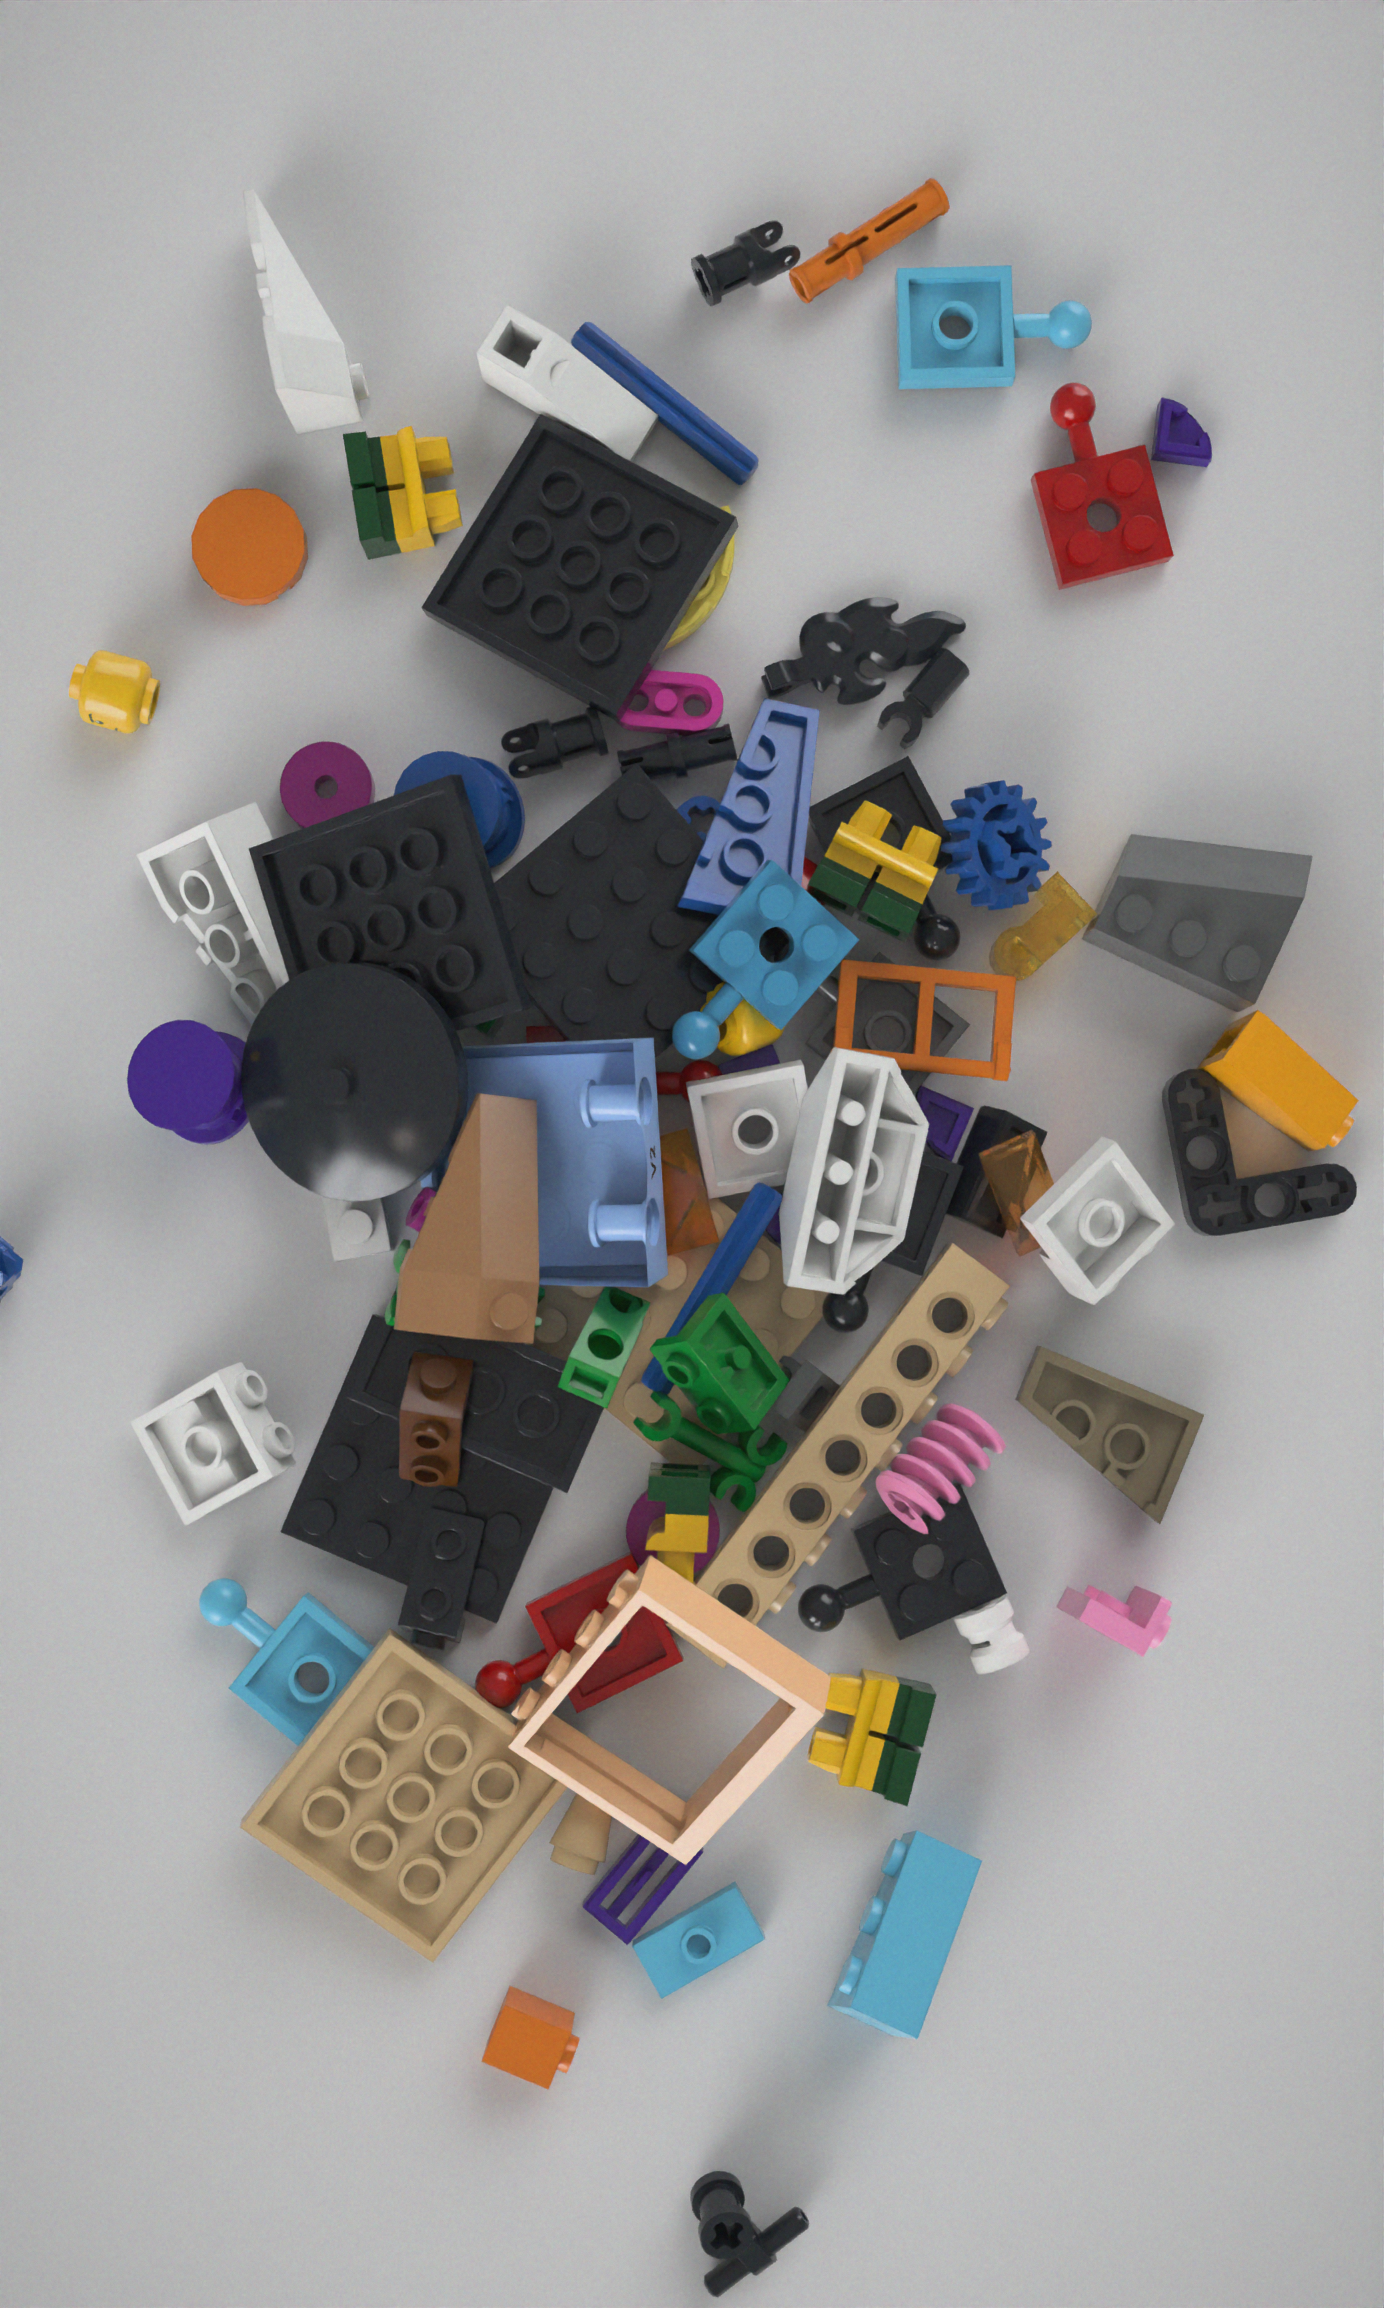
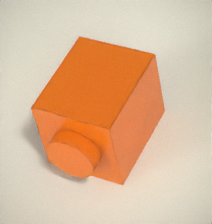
(531, 2038)

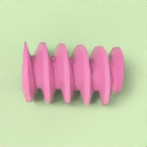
(935, 1463)

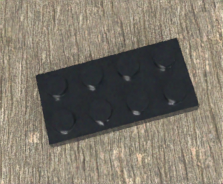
(512, 1404)

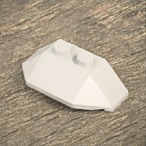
(850, 1172)

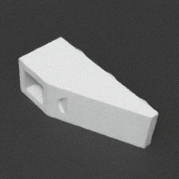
(562, 384)

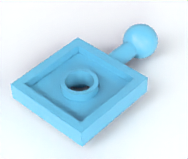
(986, 303)
(271, 1677)

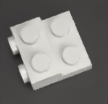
(1097, 1222)
(215, 1441)

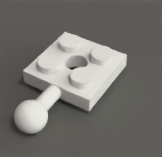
(720, 1107)

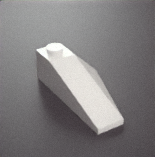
(303, 347)
(214, 889)

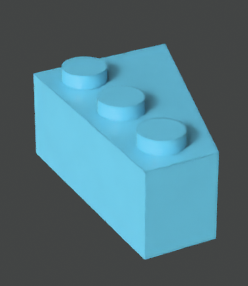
(906, 1935)

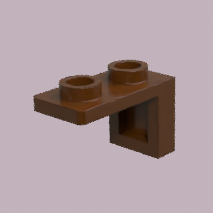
(433, 1419)

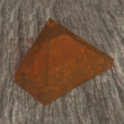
(1017, 1181)
(686, 1203)

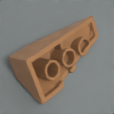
(480, 1237)

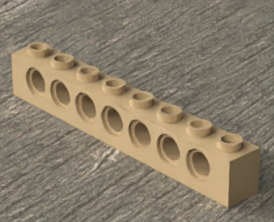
(949, 1276)

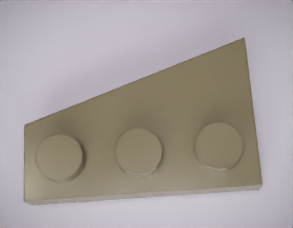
(1113, 1425)

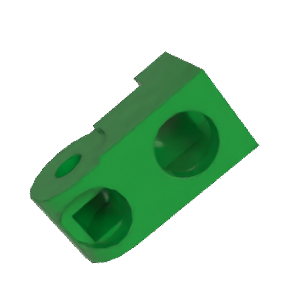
(604, 1346)

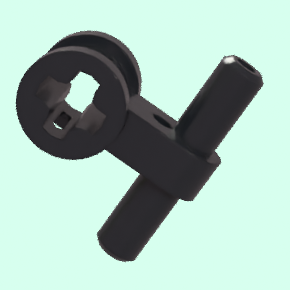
(731, 2235)

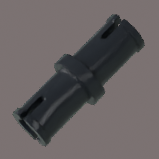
(681, 754)

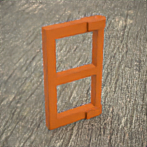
(927, 979)

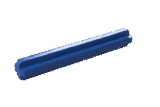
(671, 407)
(723, 1267)

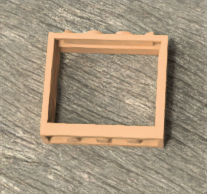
(621, 1789)

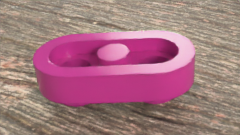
(667, 696)

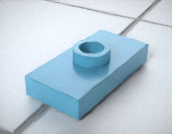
(698, 1940)

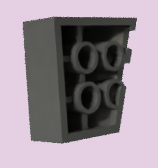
(1201, 913)

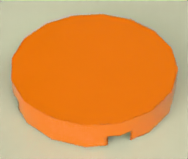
(249, 546)

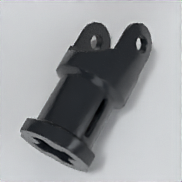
(743, 262)
(554, 743)

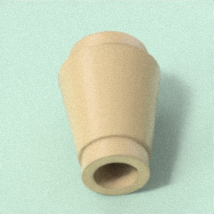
(581, 1837)

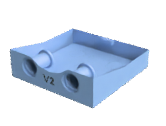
(594, 1154)

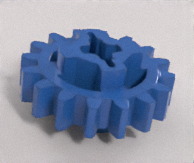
(996, 845)

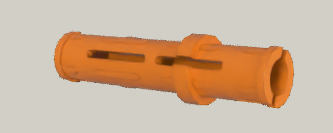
(850, 252)

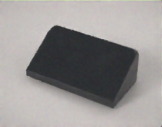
(973, 1197)

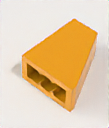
(1280, 1082)

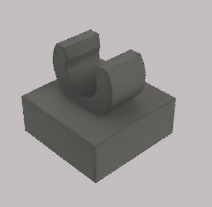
(804, 1394)

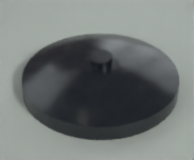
(354, 1081)

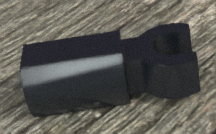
(926, 693)

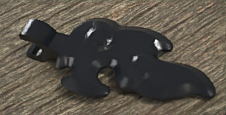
(838, 642)

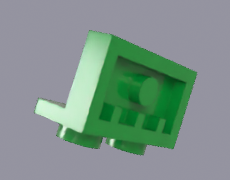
(721, 1367)

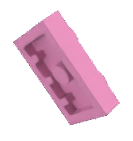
(1133, 1624)

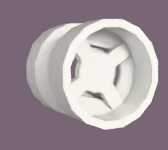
(992, 1635)

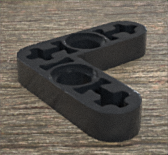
(1221, 1177)

